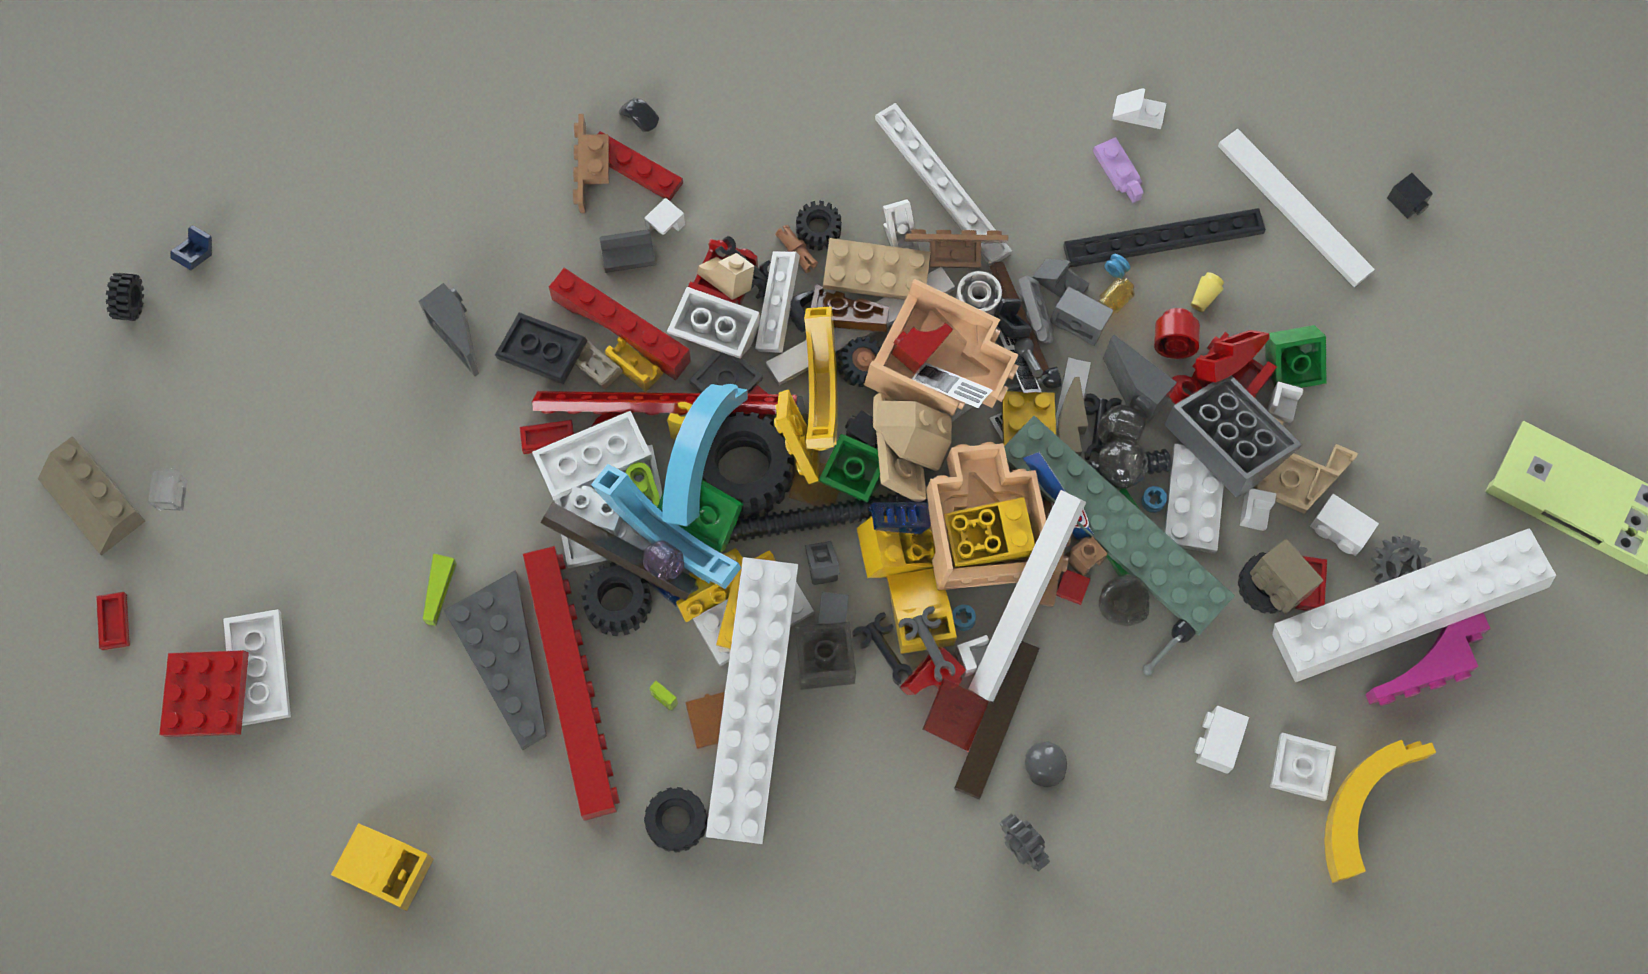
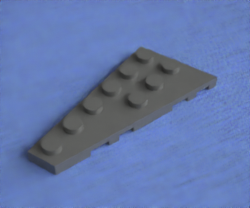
(498, 643)

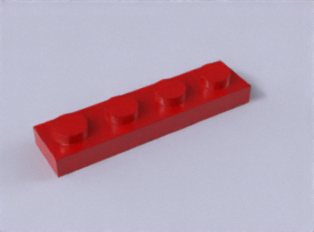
(643, 170)

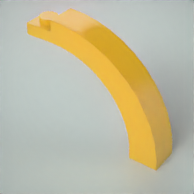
(822, 379)
(1343, 817)

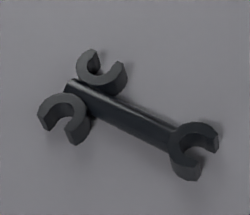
(760, 275)
(1100, 407)
(874, 631)

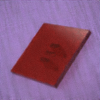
(955, 714)

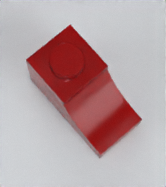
(917, 346)
(924, 674)

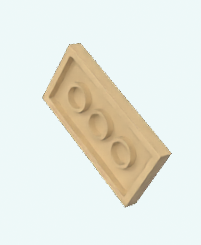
(874, 268)
(897, 473)

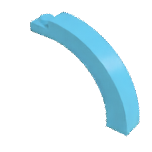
(691, 450)
(646, 519)

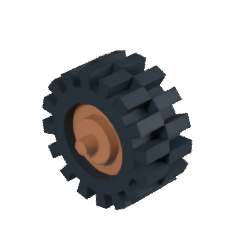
(856, 359)

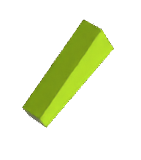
(439, 581)

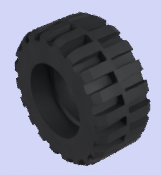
(763, 436)

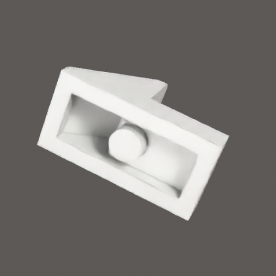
(1135, 109)
(899, 223)

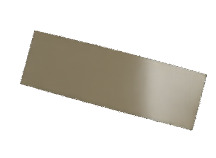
(1073, 417)

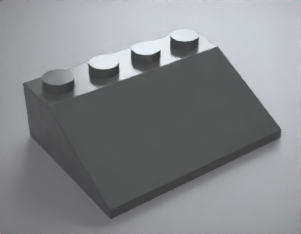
(1231, 434)

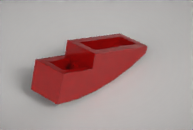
(1230, 355)

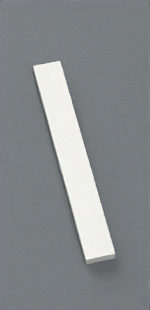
(939, 179)
(1296, 208)
(795, 360)
(1027, 595)

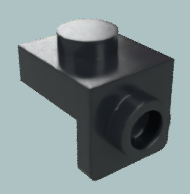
(1010, 322)

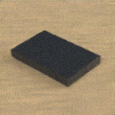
(541, 348)

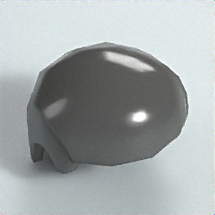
(1046, 764)

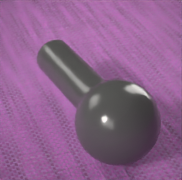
(1025, 347)

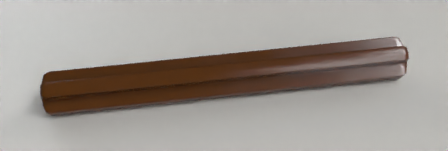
(1008, 292)

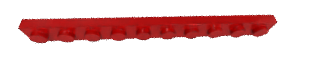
(650, 403)

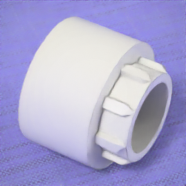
(982, 285)

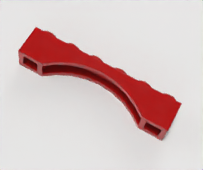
(647, 339)

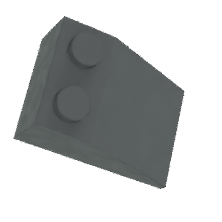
(448, 319)
(1137, 378)

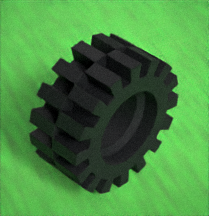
(818, 212)
(124, 296)

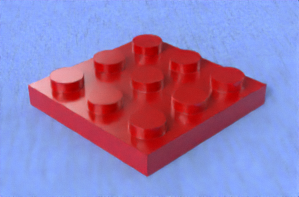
(204, 693)

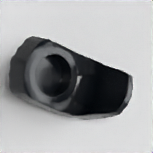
(640, 114)
(796, 312)

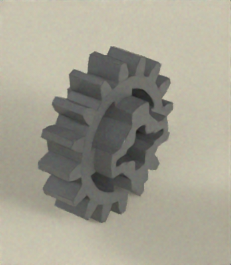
(1388, 563)
(1024, 842)

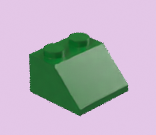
(1298, 356)
(852, 468)

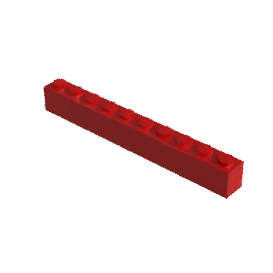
(569, 683)

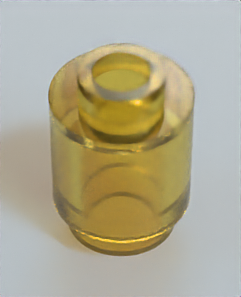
(1117, 294)

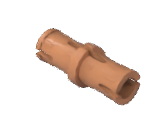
(793, 244)

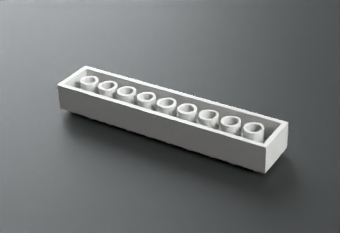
(1413, 605)
(752, 701)

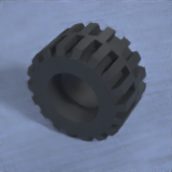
(620, 620)

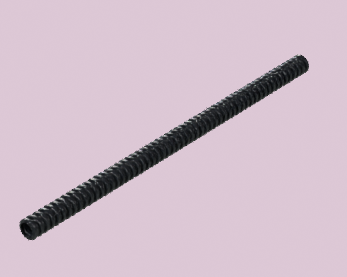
(860, 509)

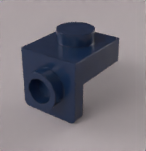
(194, 249)

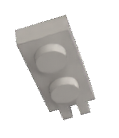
(1036, 308)

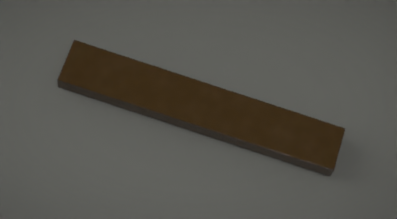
(611, 548)
(996, 723)

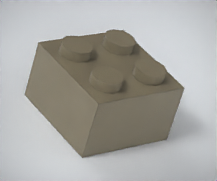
(1285, 576)

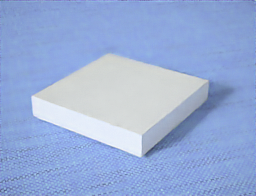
(1303, 767)

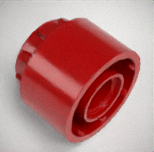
(1177, 334)

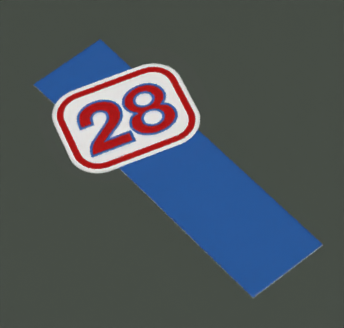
(1052, 487)

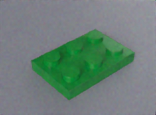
(716, 518)

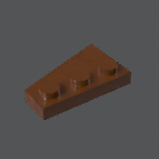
(850, 313)

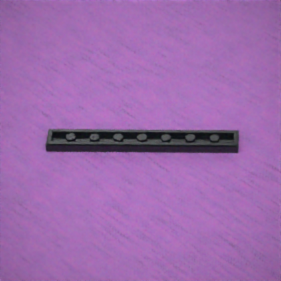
(1164, 237)

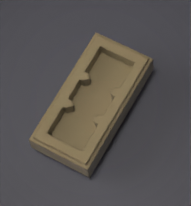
(598, 366)

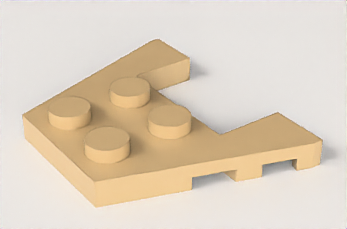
(1301, 481)

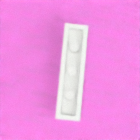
(777, 302)

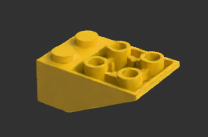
(990, 533)
(894, 552)
(910, 597)
(382, 866)

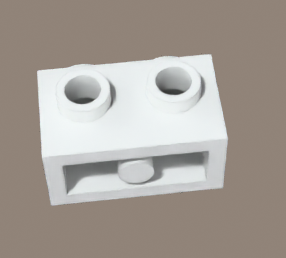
(590, 506)

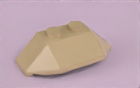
(914, 431)

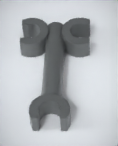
(922, 625)

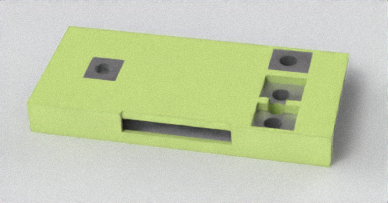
(1577, 491)

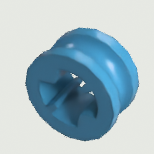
(1117, 266)
(1146, 498)
(970, 612)

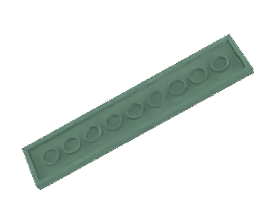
(1125, 530)

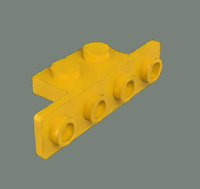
(711, 594)

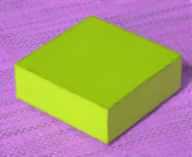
(663, 695)

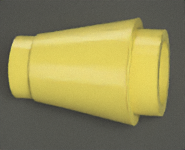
(1207, 290)

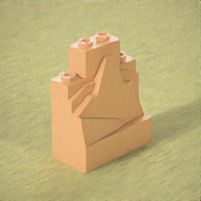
(966, 351)
(977, 479)

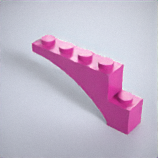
(1445, 660)

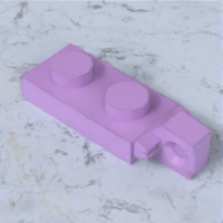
(1119, 168)

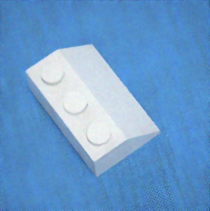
(715, 323)

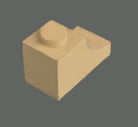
(730, 275)

